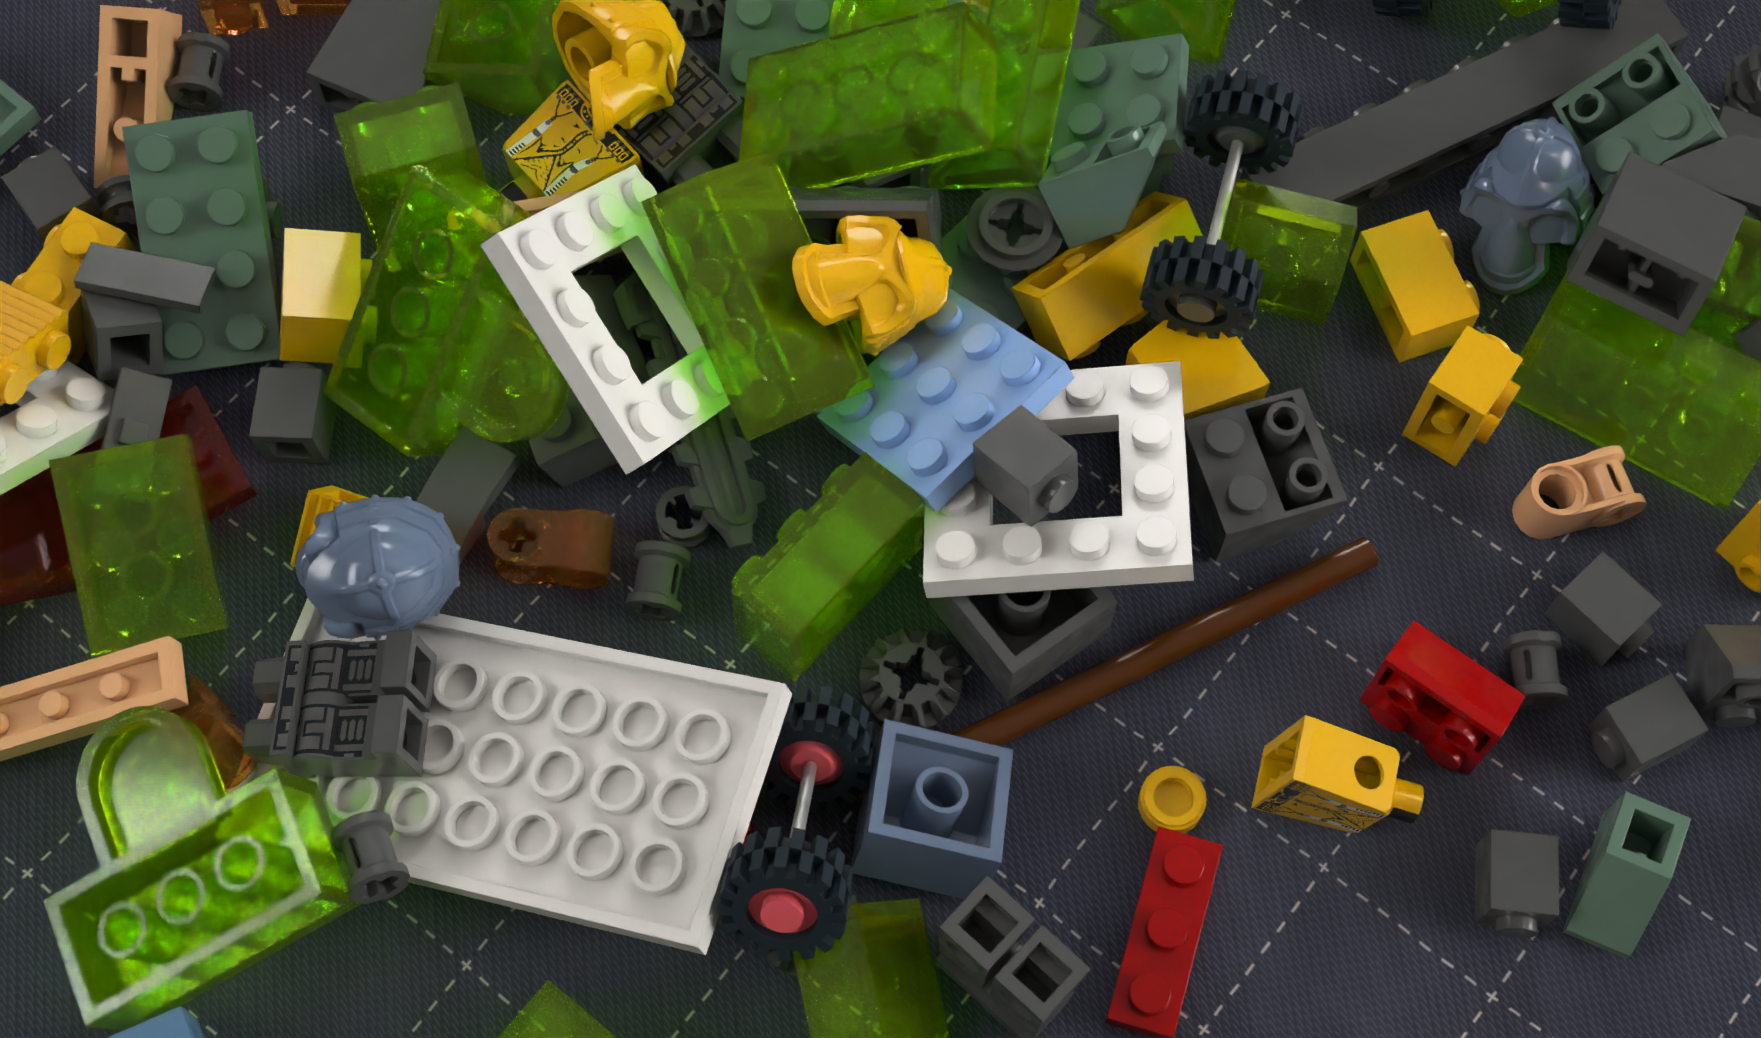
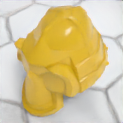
(619, 57)
(872, 280)

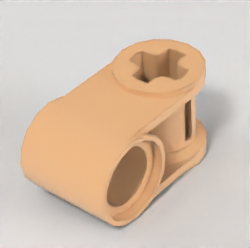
(1586, 488)

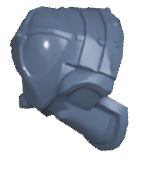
(1524, 199)
(378, 566)

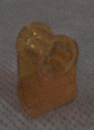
(561, 548)
(220, 729)

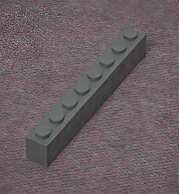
(1460, 113)

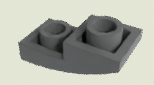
(468, 484)

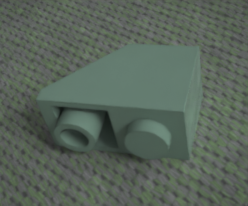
(1100, 185)
(1626, 873)

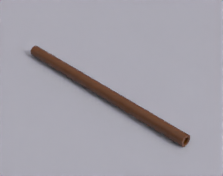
(1171, 646)

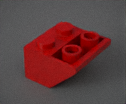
(1441, 699)

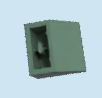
(1640, 107)

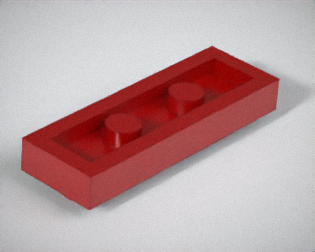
(1164, 934)

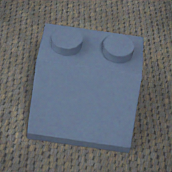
(933, 810)

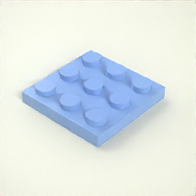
(942, 394)

